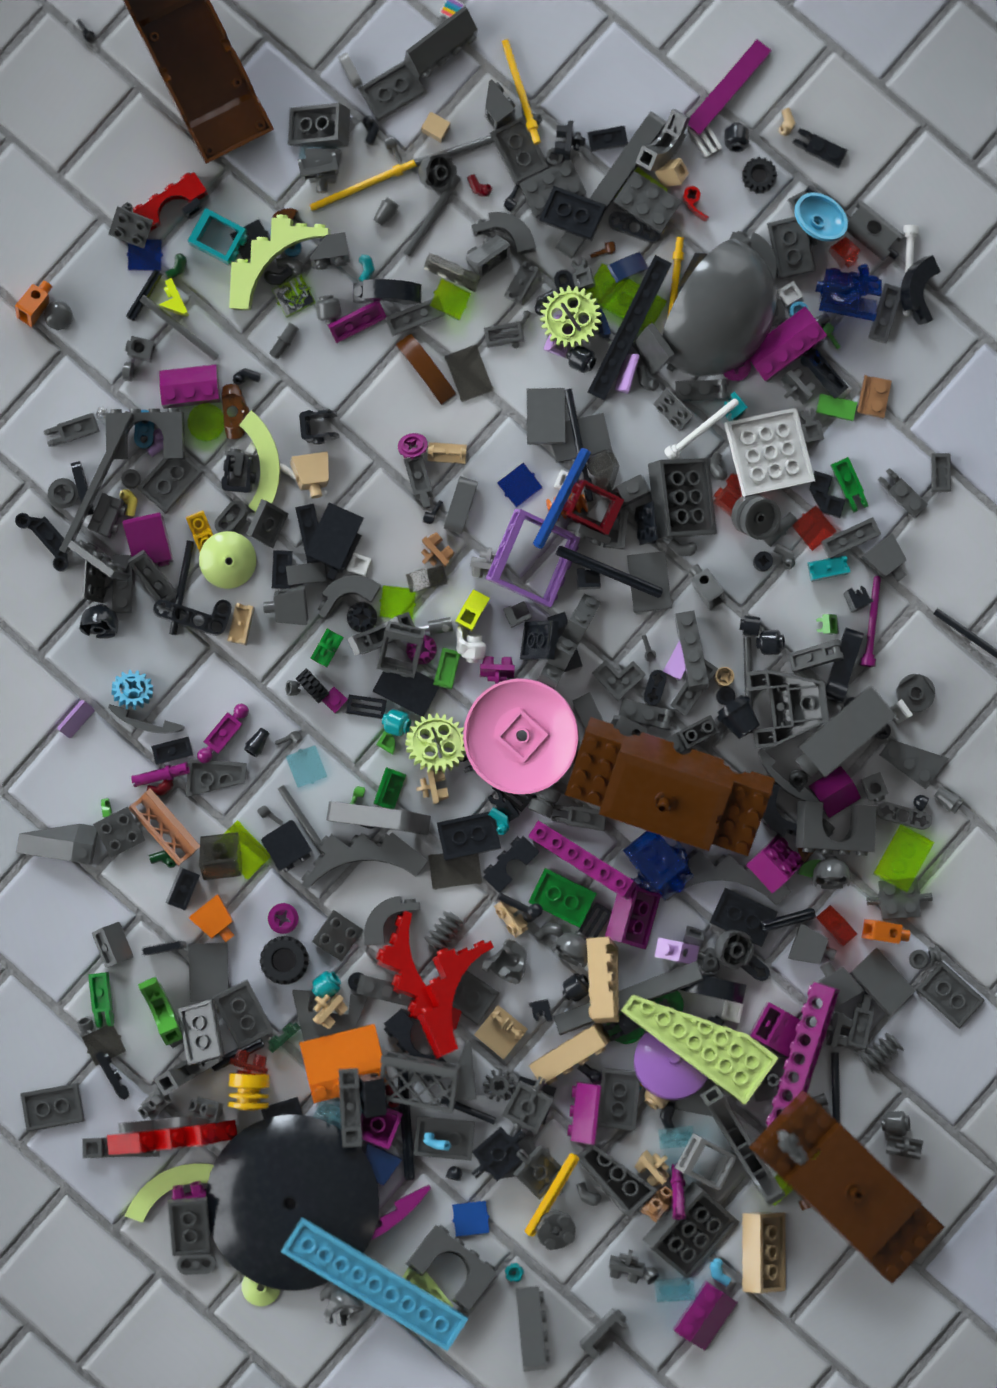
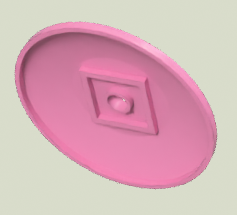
(493, 740)

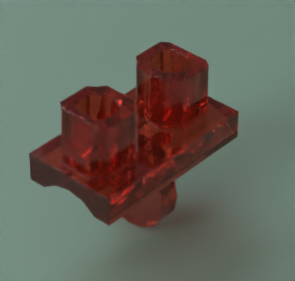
(241, 1061)

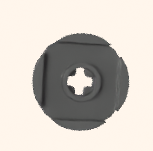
(926, 695)
(555, 1240)

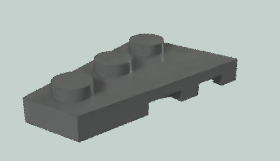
(213, 775)

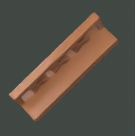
(167, 824)

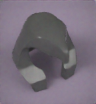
(508, 962)
(339, 1300)

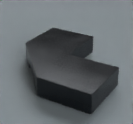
(827, 503)

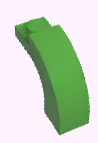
(161, 1010)

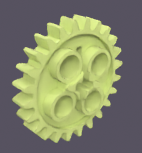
(557, 326)
(418, 746)

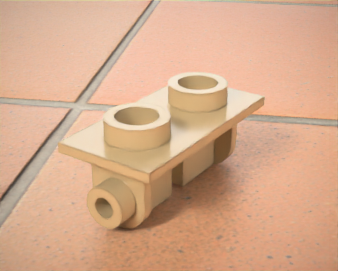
(447, 453)
(514, 925)

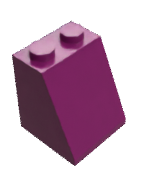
(150, 535)

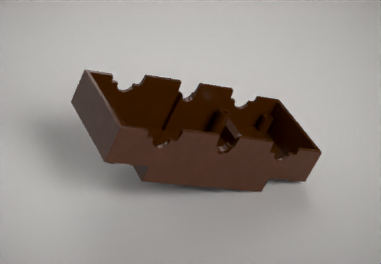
(201, 73)
(668, 792)
(849, 1188)

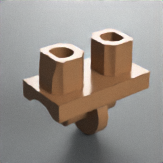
(431, 543)
(658, 1204)

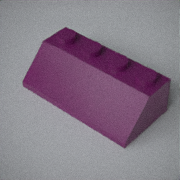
(787, 344)

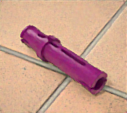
(168, 772)
(678, 1184)

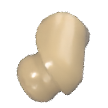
(788, 124)

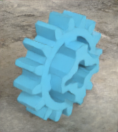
(132, 689)

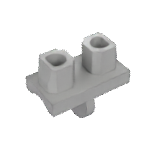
(479, 564)

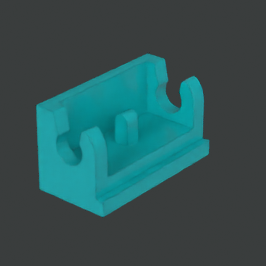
(738, 411)
(828, 568)

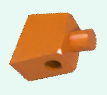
(33, 303)
(214, 919)
(880, 930)

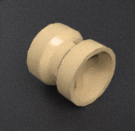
(726, 674)

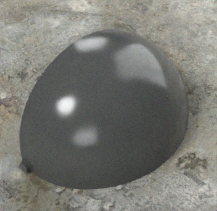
(721, 311)

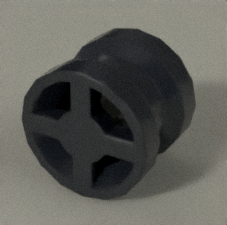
(760, 563)

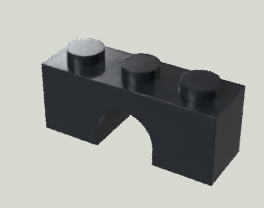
(520, 850)

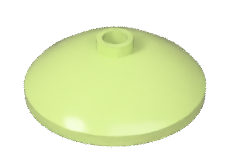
(214, 554)

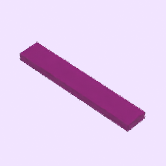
(728, 87)

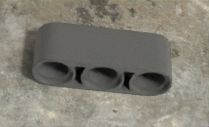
(460, 505)

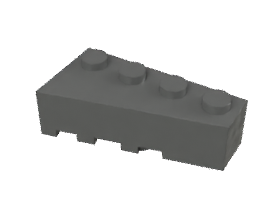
(531, 1328)

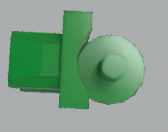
(327, 648)

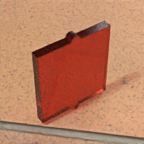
(813, 528)

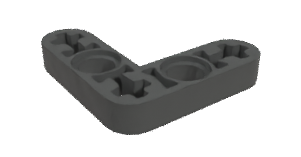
(154, 1124)

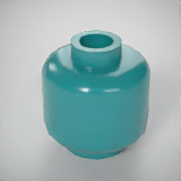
(396, 722)
(326, 983)

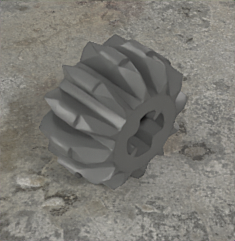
(498, 1078)

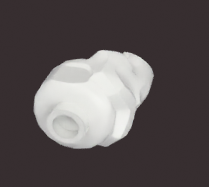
(470, 645)

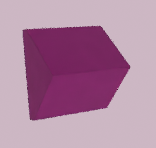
(835, 791)
(380, 1129)

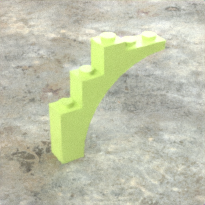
(283, 236)

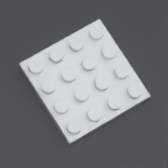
(769, 452)

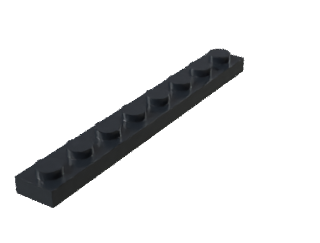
(629, 327)

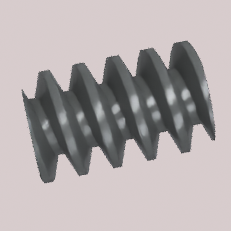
(444, 930)
(880, 1052)

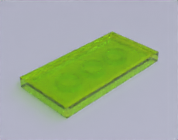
(618, 296)

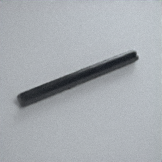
(609, 571)
(406, 1131)

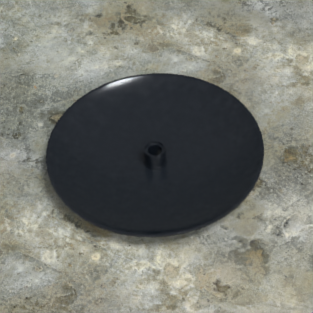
(281, 1161)

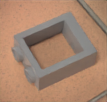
(691, 1155)

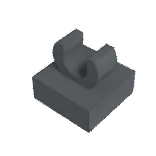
(694, 936)

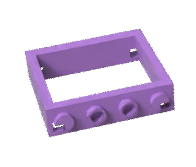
(505, 549)

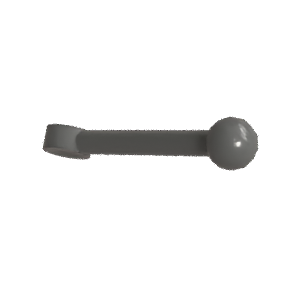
(526, 314)

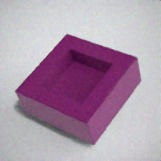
(334, 700)

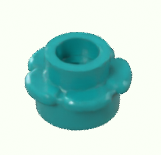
(514, 1277)

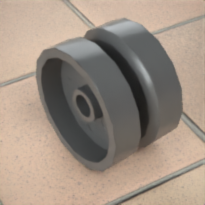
(756, 516)

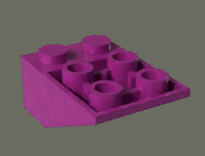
(775, 863)
(777, 1029)

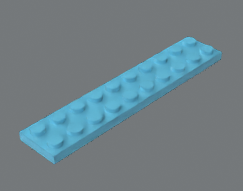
(374, 1284)

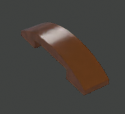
(426, 368)

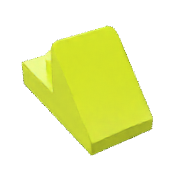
(175, 304)

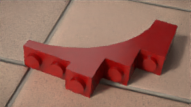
(407, 981)
(438, 1020)
(171, 1137)

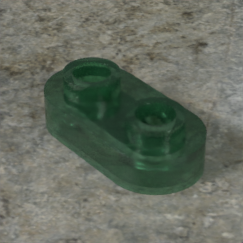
(276, 1042)

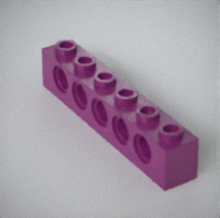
(582, 860)

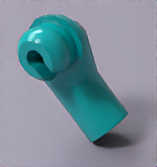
(368, 267)
(502, 821)

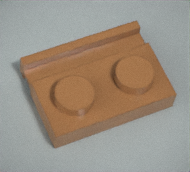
(874, 396)

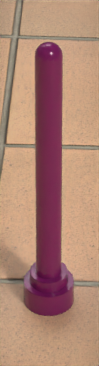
(868, 658)

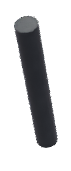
(469, 1110)

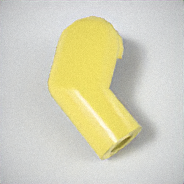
(130, 500)

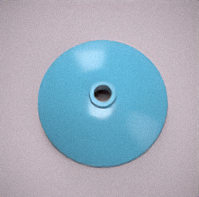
(821, 217)

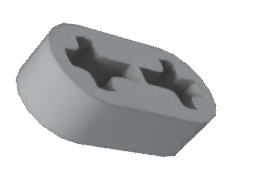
(350, 70)

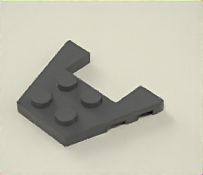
(343, 1023)

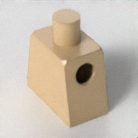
(311, 472)

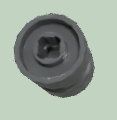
(544, 801)

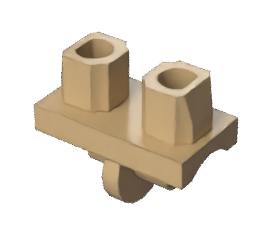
(437, 794)
(323, 1016)
(655, 1165)

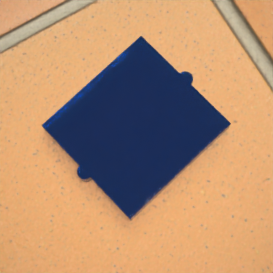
(145, 259)
(519, 485)

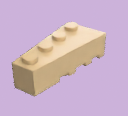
(603, 979)
(570, 1053)

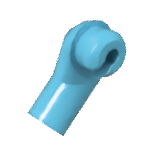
(436, 1144)
(717, 1273)

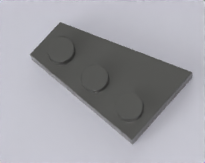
(914, 762)

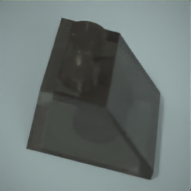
(220, 856)

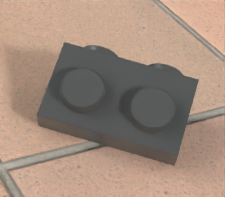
(582, 531)

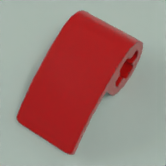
(692, 203)

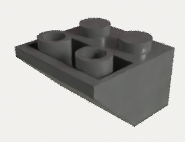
(498, 108)
(331, 251)

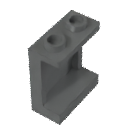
(599, 1329)

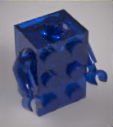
(843, 291)
(660, 864)

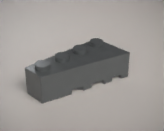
(618, 1182)

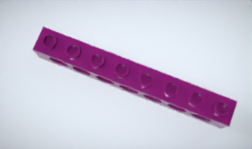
(811, 1052)

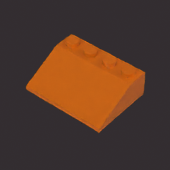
(337, 1051)

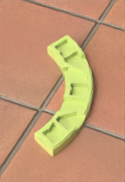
(268, 459)
(163, 1183)

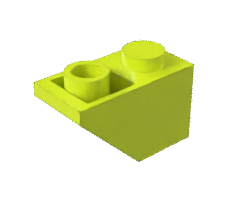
(472, 610)

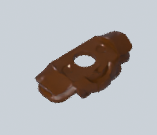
(233, 397)

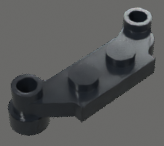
(48, 535)

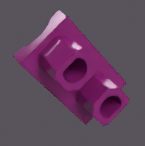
(497, 672)
(197, 1191)

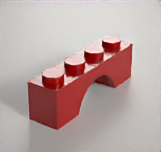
(186, 189)

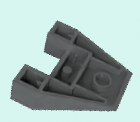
(795, 705)

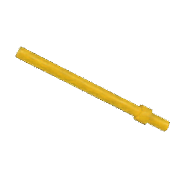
(531, 124)
(396, 171)
(678, 256)

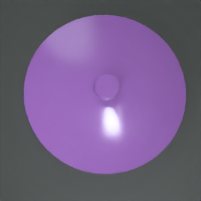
(664, 1071)

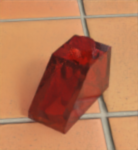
(836, 926)

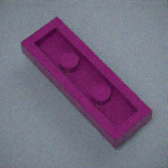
(357, 321)

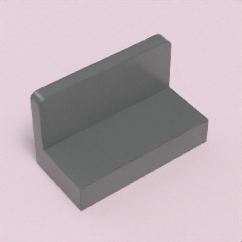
(112, 944)

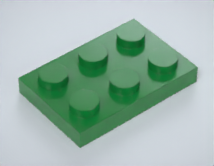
(562, 897)

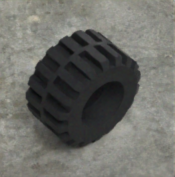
(296, 972)

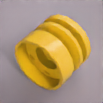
(248, 1091)

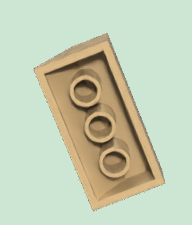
(764, 1252)

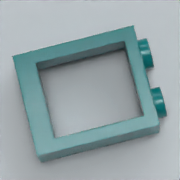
(201, 227)

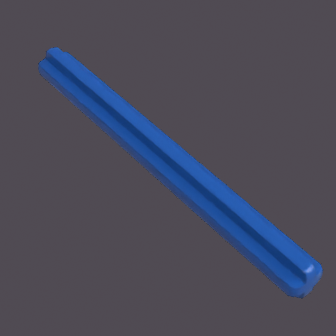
(561, 498)

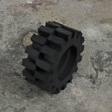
(756, 164)
(312, 685)

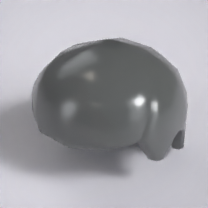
(58, 315)

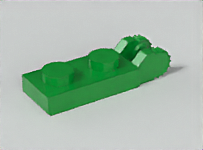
(849, 482)
(101, 998)

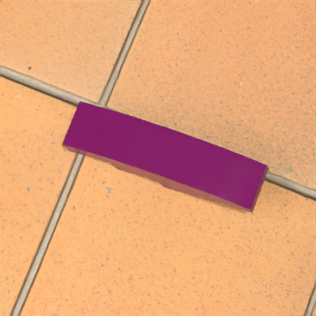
(404, 1207)

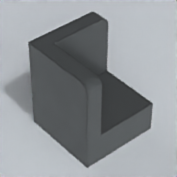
(517, 614)

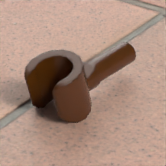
(609, 249)

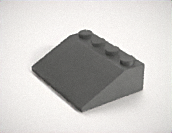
(682, 498)
(691, 1240)

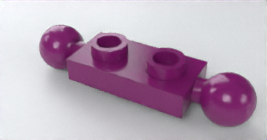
(222, 733)

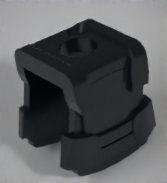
(316, 439)
(251, 477)

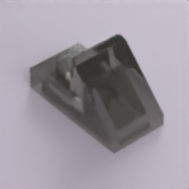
(426, 579)

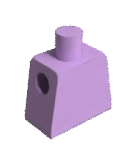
(674, 950)

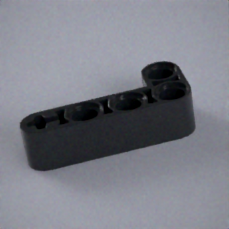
(191, 613)
(841, 670)

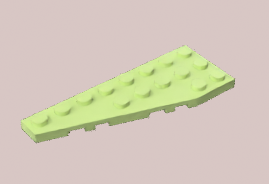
(718, 1052)

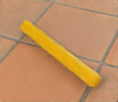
(552, 1193)

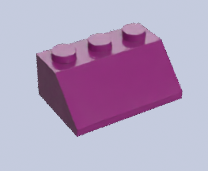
(189, 386)
(633, 918)
(584, 1112)
(705, 1315)

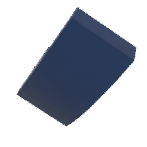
(627, 267)
(604, 327)

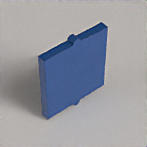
(470, 1218)

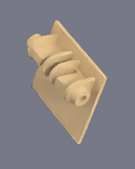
(500, 1032)

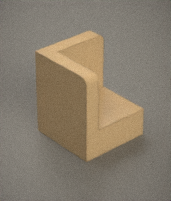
(435, 127)
(672, 173)

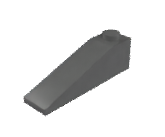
(66, 843)

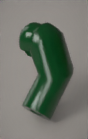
(179, 266)
(163, 857)

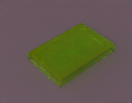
(903, 858)

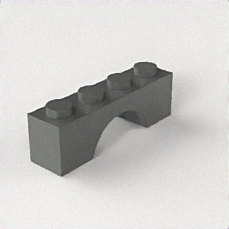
(692, 651)

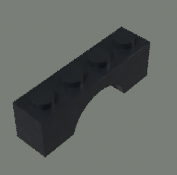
(400, 1027)

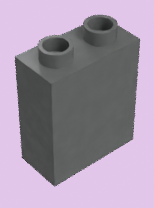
(844, 733)

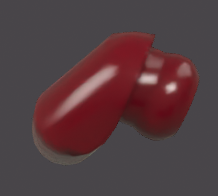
(163, 788)

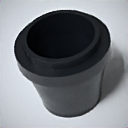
(739, 717)

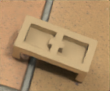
(241, 624)

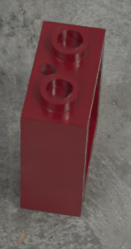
(610, 515)

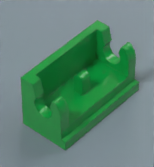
(389, 788)

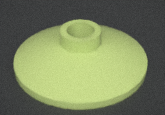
(257, 1297)

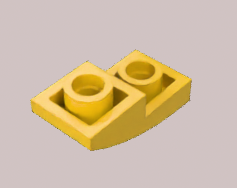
(199, 527)

